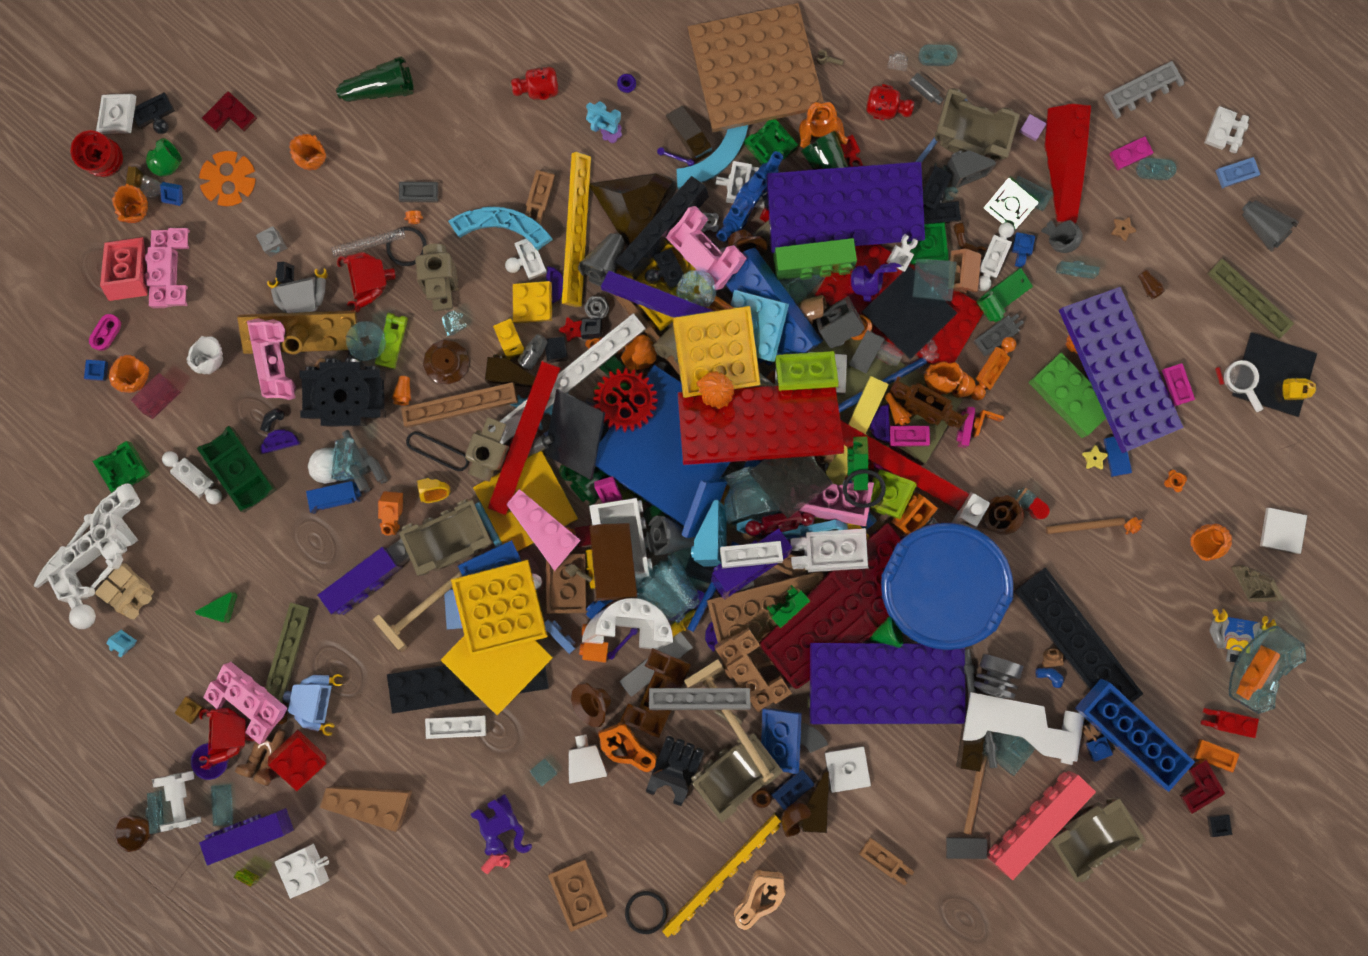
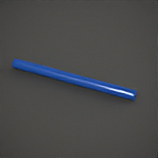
(703, 604)

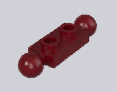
(779, 521)

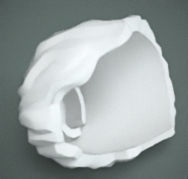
(205, 355)
(321, 465)

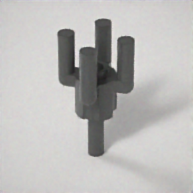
(368, 464)

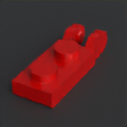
(1232, 723)

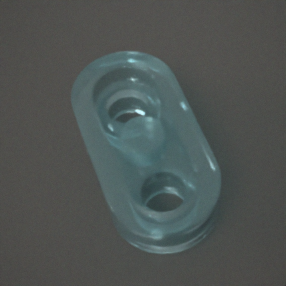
(936, 53)
(1157, 169)

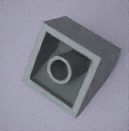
(968, 167)
(840, 323)

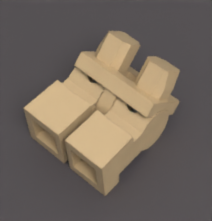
(125, 591)

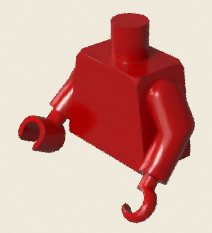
(366, 278)
(225, 735)

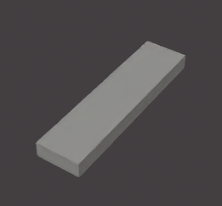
(642, 675)

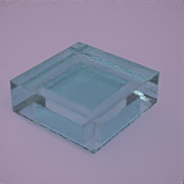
(543, 772)

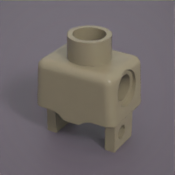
(431, 273)
(479, 442)

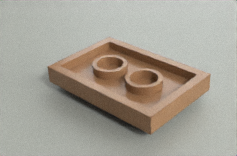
(565, 592)
(577, 895)

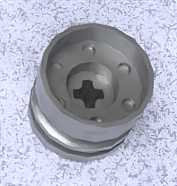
(998, 676)

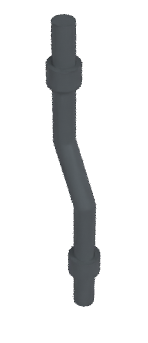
(990, 746)

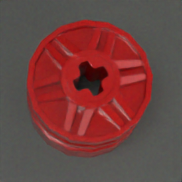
(87, 150)

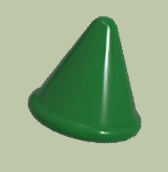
(888, 634)

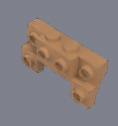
(740, 666)

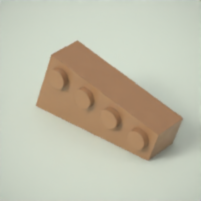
(371, 805)

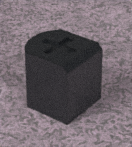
(556, 350)

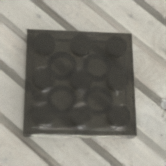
(791, 481)

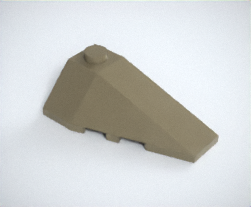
(1257, 584)

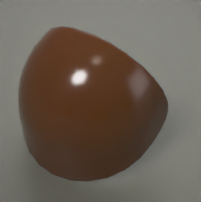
(792, 815)
(131, 832)

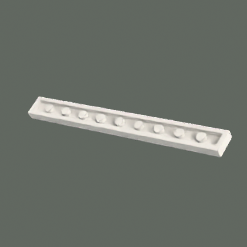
(581, 368)

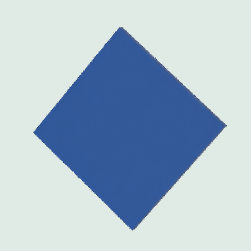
(652, 457)

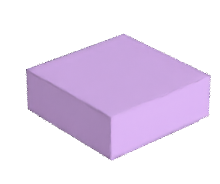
(1032, 127)

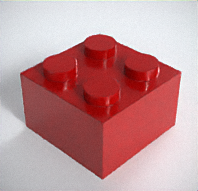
(297, 760)

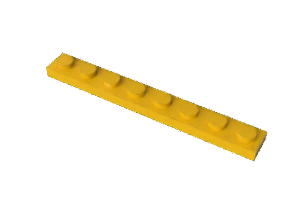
(576, 228)
(716, 881)

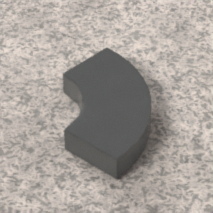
(812, 738)

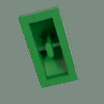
(220, 609)

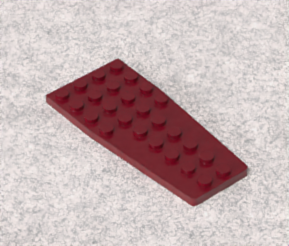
(841, 609)

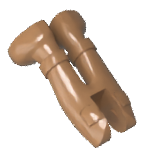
(262, 775)

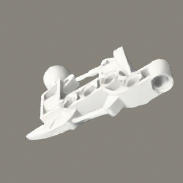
(108, 537)

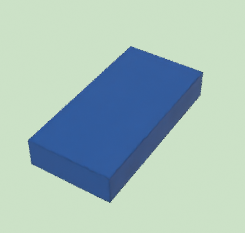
(1118, 462)

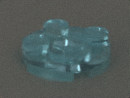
(706, 288)
(375, 334)

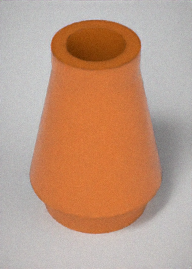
(402, 394)

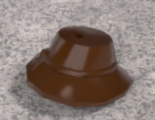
(745, 240)
(444, 372)
(590, 704)

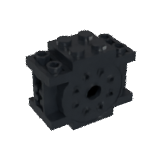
(325, 385)

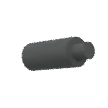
(926, 89)
(540, 444)

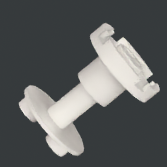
(175, 792)

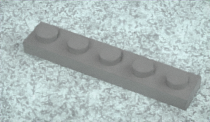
(699, 698)

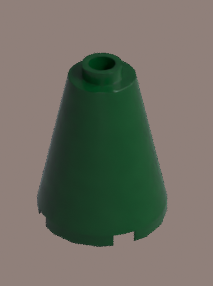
(584, 487)

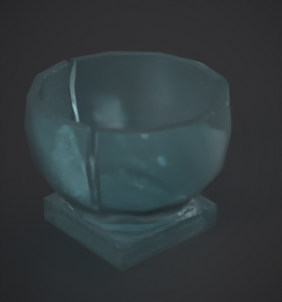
(746, 498)

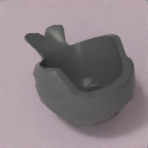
(1064, 237)

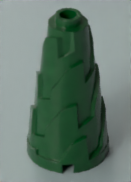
(385, 80)
(825, 153)

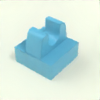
(121, 642)

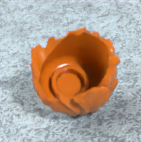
(307, 152)
(130, 204)
(716, 389)

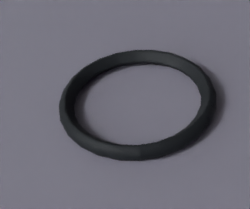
(405, 263)
(883, 487)
(646, 893)

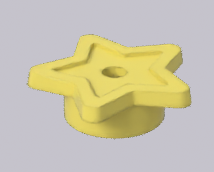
(1094, 463)

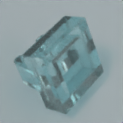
(451, 323)

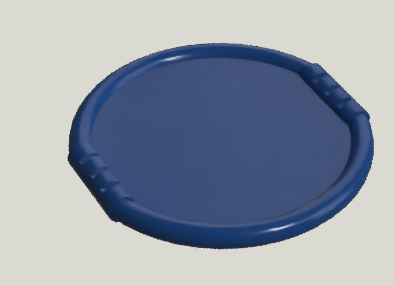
(947, 586)

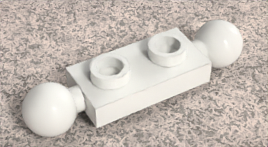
(995, 256)
(191, 477)

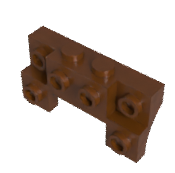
(927, 404)
(668, 674)

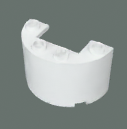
(626, 512)
(632, 613)

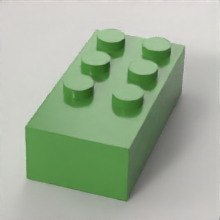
(815, 259)
(1069, 395)

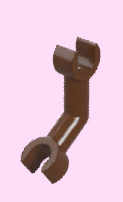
(959, 232)

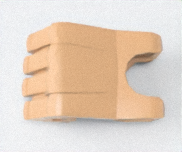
(751, 902)

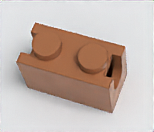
(966, 270)

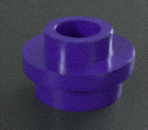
(626, 78)

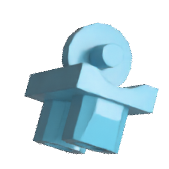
(601, 118)

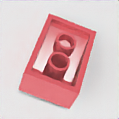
(124, 269)

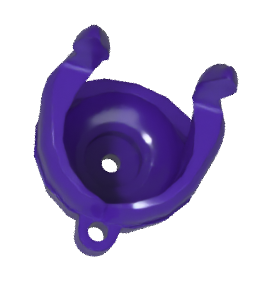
(870, 284)

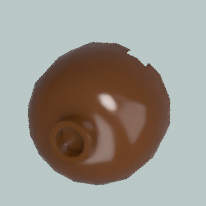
(1004, 515)

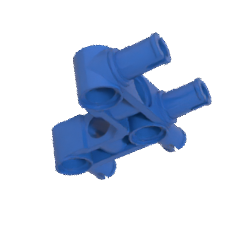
(748, 198)

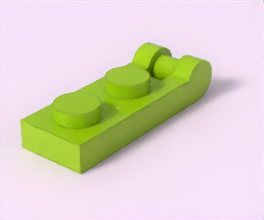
(393, 341)

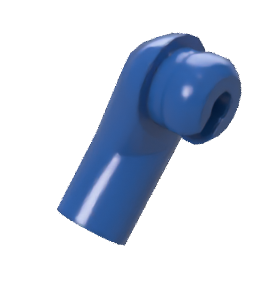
(1056, 678)

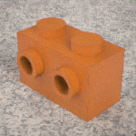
(916, 514)

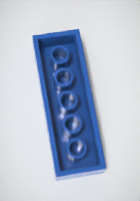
(758, 279)
(1134, 735)

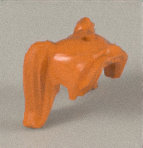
(821, 123)

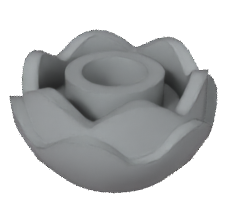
(593, 302)

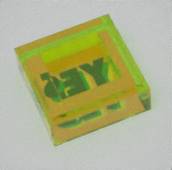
(246, 877)

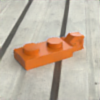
(1257, 672)

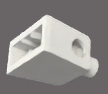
(971, 511)
(585, 761)

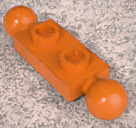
(993, 368)

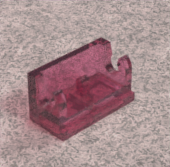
(155, 396)

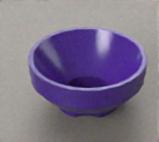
(209, 774)

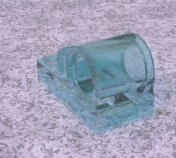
(343, 460)

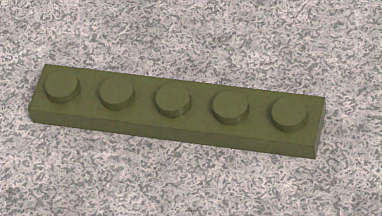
(1250, 298)
(287, 650)

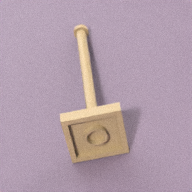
(394, 630)
(705, 678)

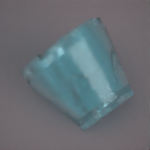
(669, 589)

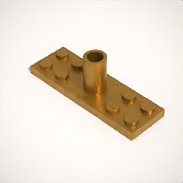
(305, 330)

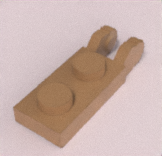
(539, 194)
(884, 860)

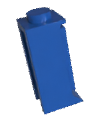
(333, 496)

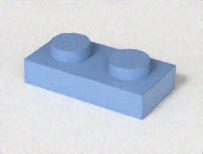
(1237, 172)
(565, 641)

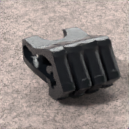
(675, 768)

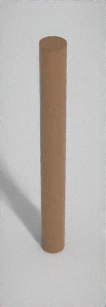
(1085, 525)
(974, 798)

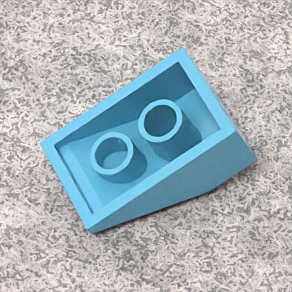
(711, 536)

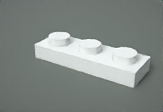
(751, 554)
(455, 727)

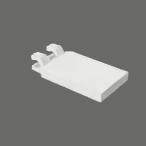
(831, 550)

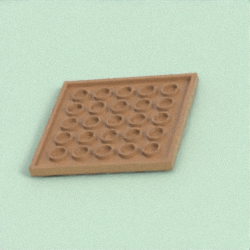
(755, 67)

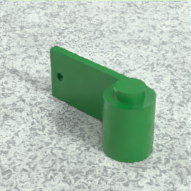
(1003, 294)

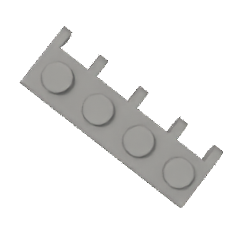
(1143, 88)

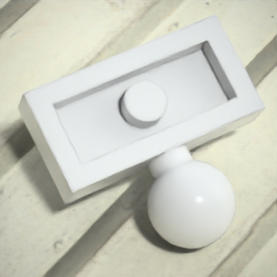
(528, 258)

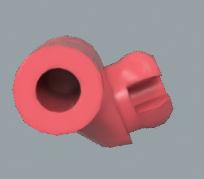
(496, 860)

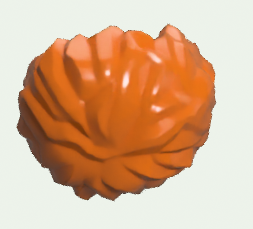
(639, 353)
(128, 374)
(943, 377)
(1211, 541)

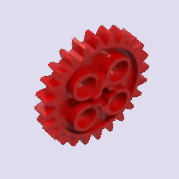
(638, 389)

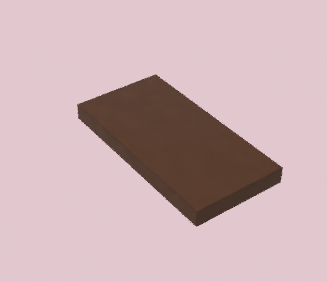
(613, 561)

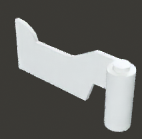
(1024, 721)

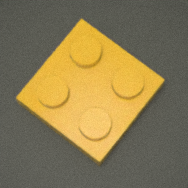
(532, 302)

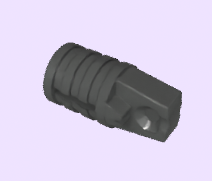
(532, 352)

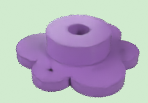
(612, 138)

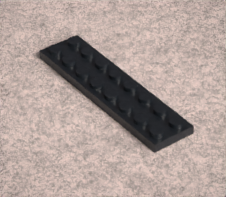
(1073, 634)
(439, 687)

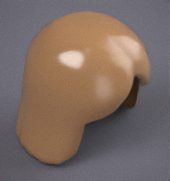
(813, 307)

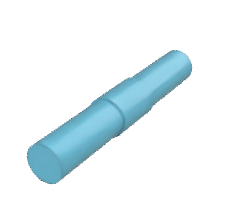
(488, 525)

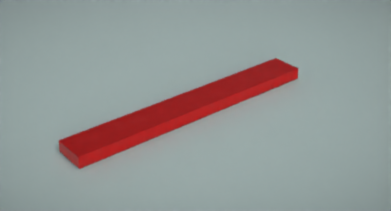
(523, 437)
(907, 469)

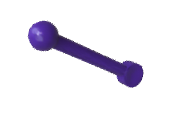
(661, 152)
(611, 655)

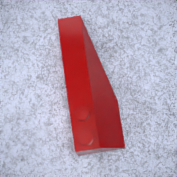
(1066, 154)

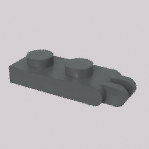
(994, 336)

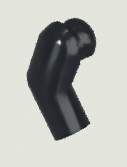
(271, 416)

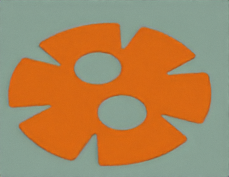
(214, 186)

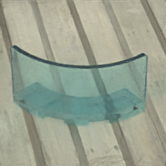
(1291, 655)

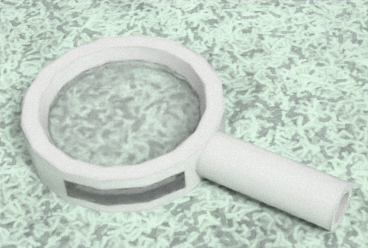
(1243, 378)

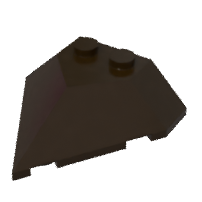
(631, 201)

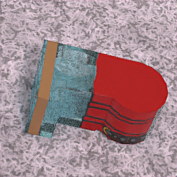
(1032, 504)

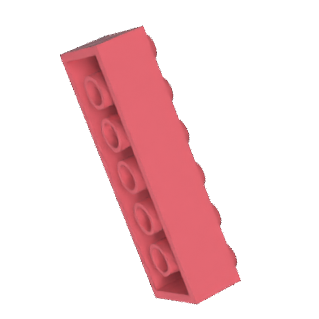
(1040, 824)

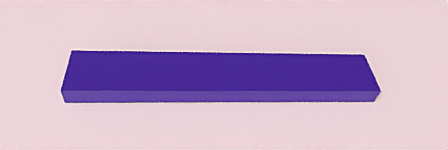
(649, 296)

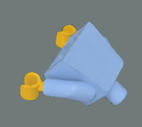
(310, 702)

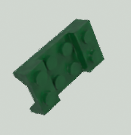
(236, 470)

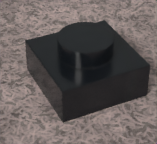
(284, 272)
(591, 328)
(1219, 825)

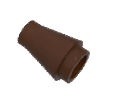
(1151, 285)

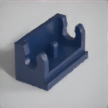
(792, 789)

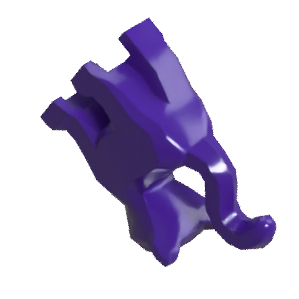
(498, 824)

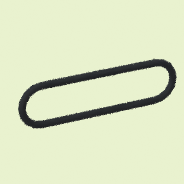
(439, 443)

